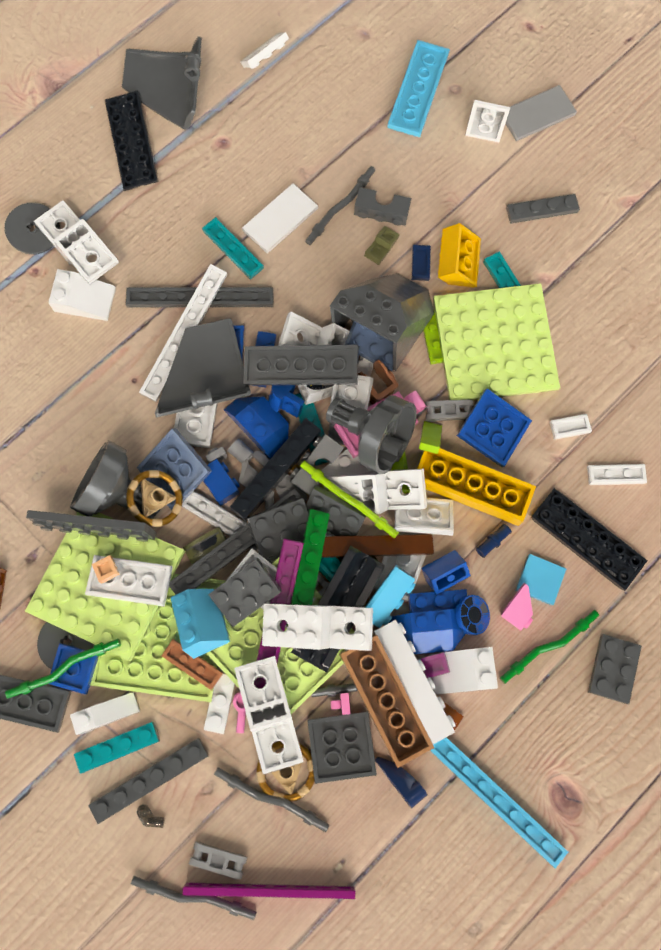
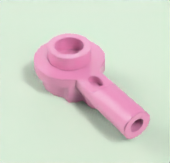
(239, 706)

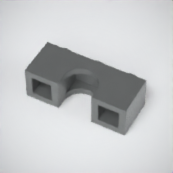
(368, 207)
(325, 449)

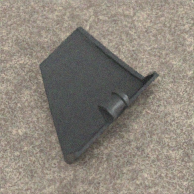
(165, 81)
(204, 369)

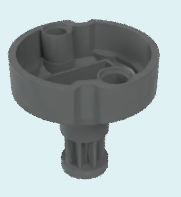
(380, 432)
(106, 483)

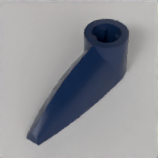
(403, 782)

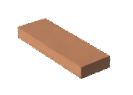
(196, 667)

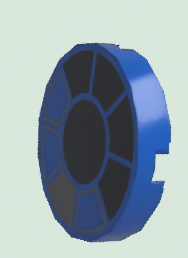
(472, 615)

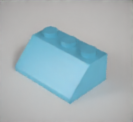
(390, 595)
(199, 622)

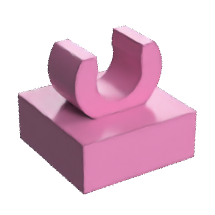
(342, 704)

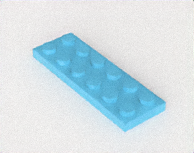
(418, 88)

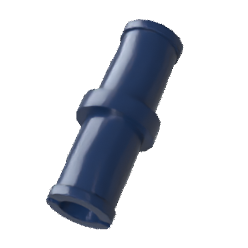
(493, 540)

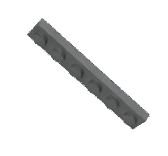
(148, 780)

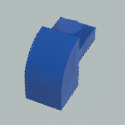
(283, 398)

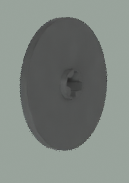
(18, 229)
(49, 640)

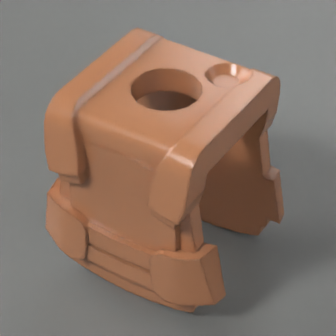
(387, 377)

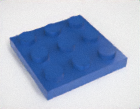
(494, 428)

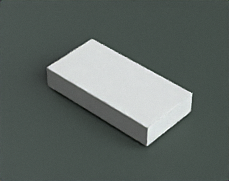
(570, 426)

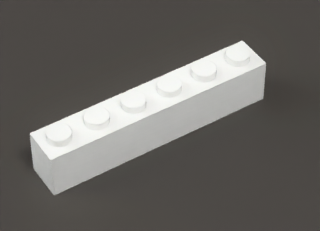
(417, 686)

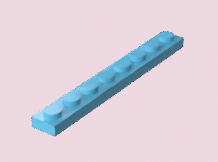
(499, 802)

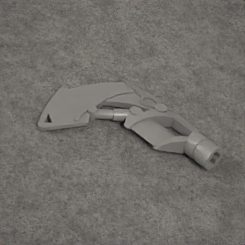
(244, 456)

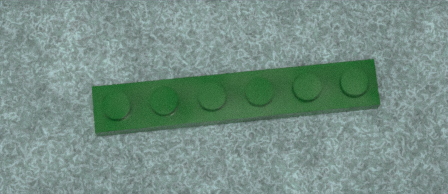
(310, 558)

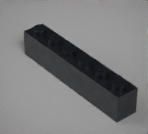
(275, 470)

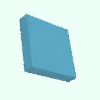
(542, 578)

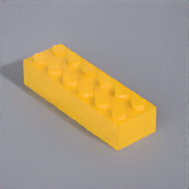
(476, 486)

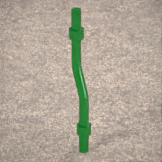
(518, 667)
(28, 686)

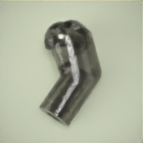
(148, 819)

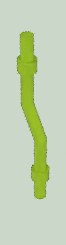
(380, 522)

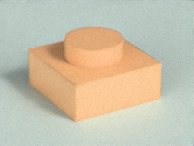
(105, 569)

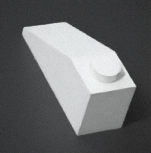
(104, 713)

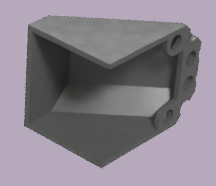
(388, 307)

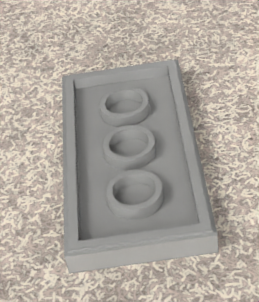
(539, 113)

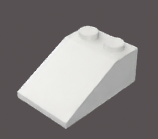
(487, 120)
(76, 297)
(468, 671)

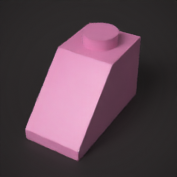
(519, 609)

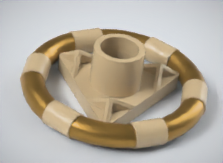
(154, 498)
(288, 776)

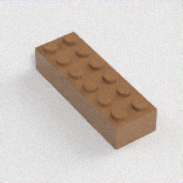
(387, 702)

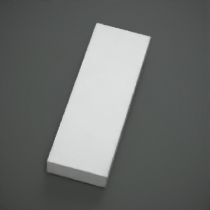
(616, 474)

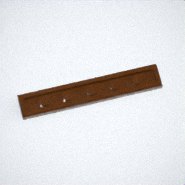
(379, 545)

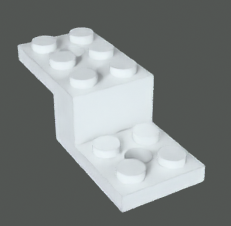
(76, 242)
(316, 335)
(384, 491)
(317, 627)
(268, 715)

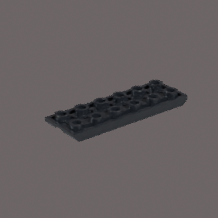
(131, 140)
(589, 539)
(347, 588)

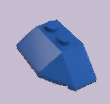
(259, 423)
(431, 630)

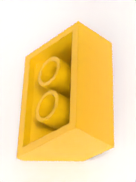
(459, 256)

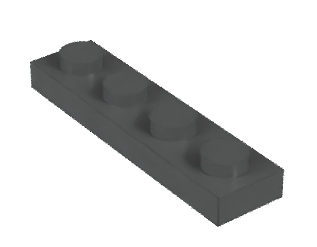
(542, 208)

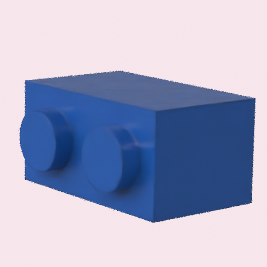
(220, 484)
(445, 572)

